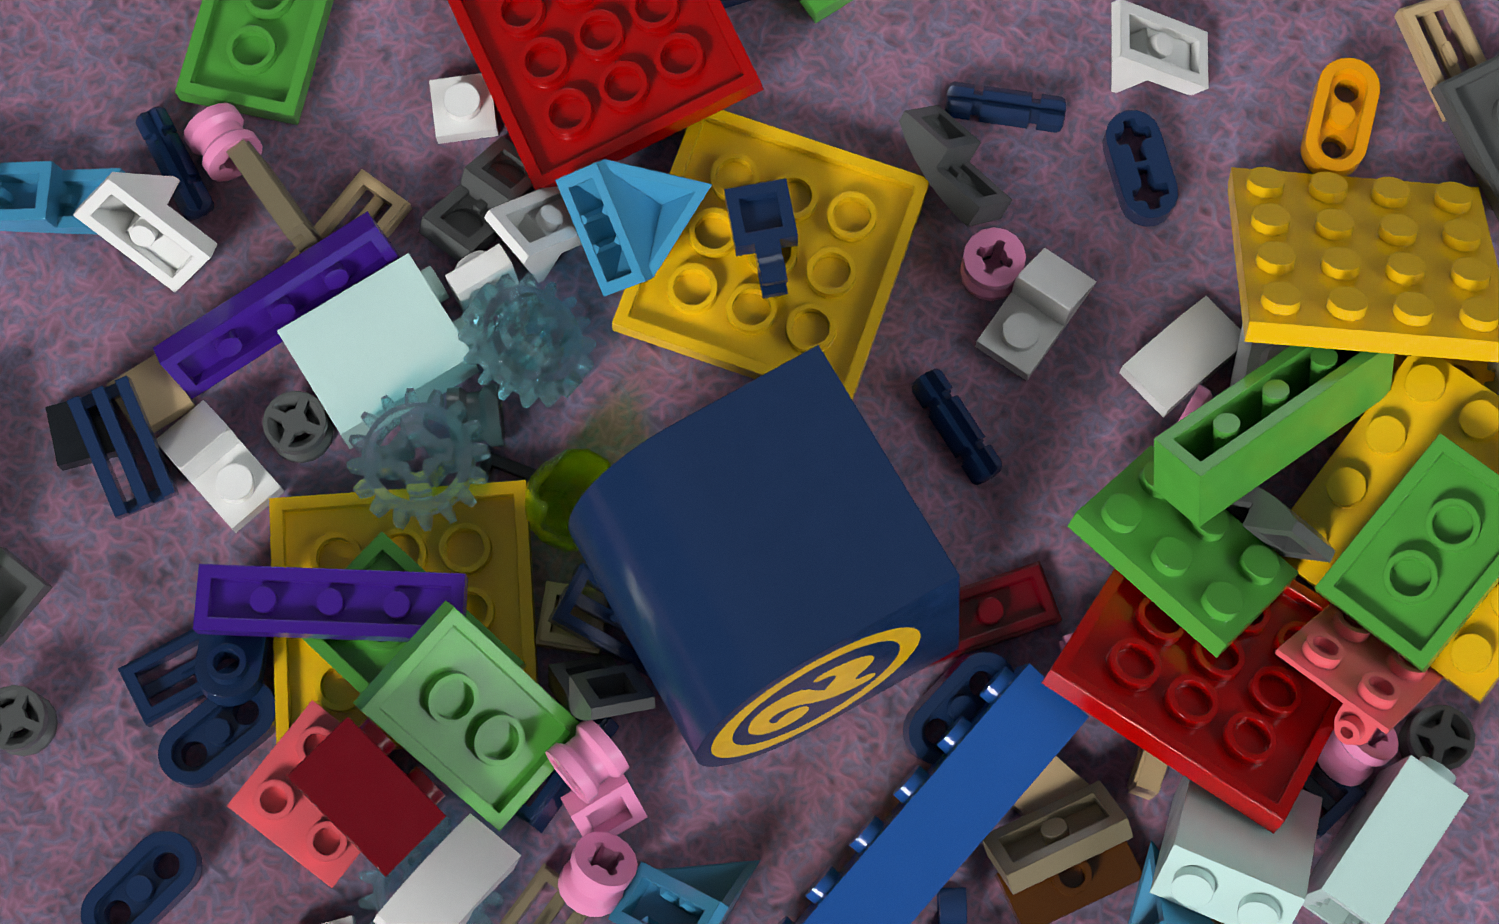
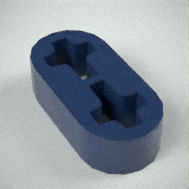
(1126, 172)

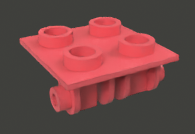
(1360, 672)
(285, 813)

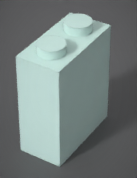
(379, 343)
(1384, 842)
(1230, 864)

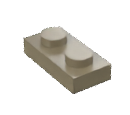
(1057, 837)

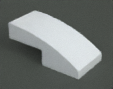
(1182, 356)
(452, 878)

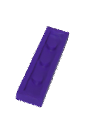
(250, 320)
(321, 601)

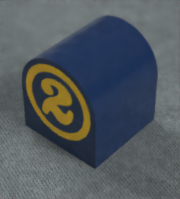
(768, 563)

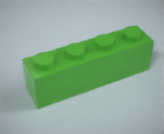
(1264, 425)

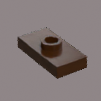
(1074, 886)

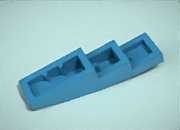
(45, 197)

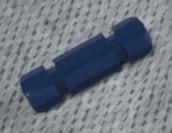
(1005, 107)
(175, 161)
(956, 426)

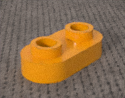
(1339, 121)

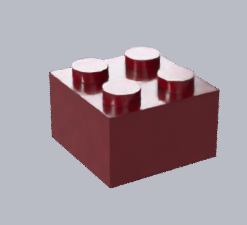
(368, 793)

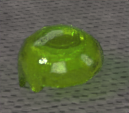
(556, 490)

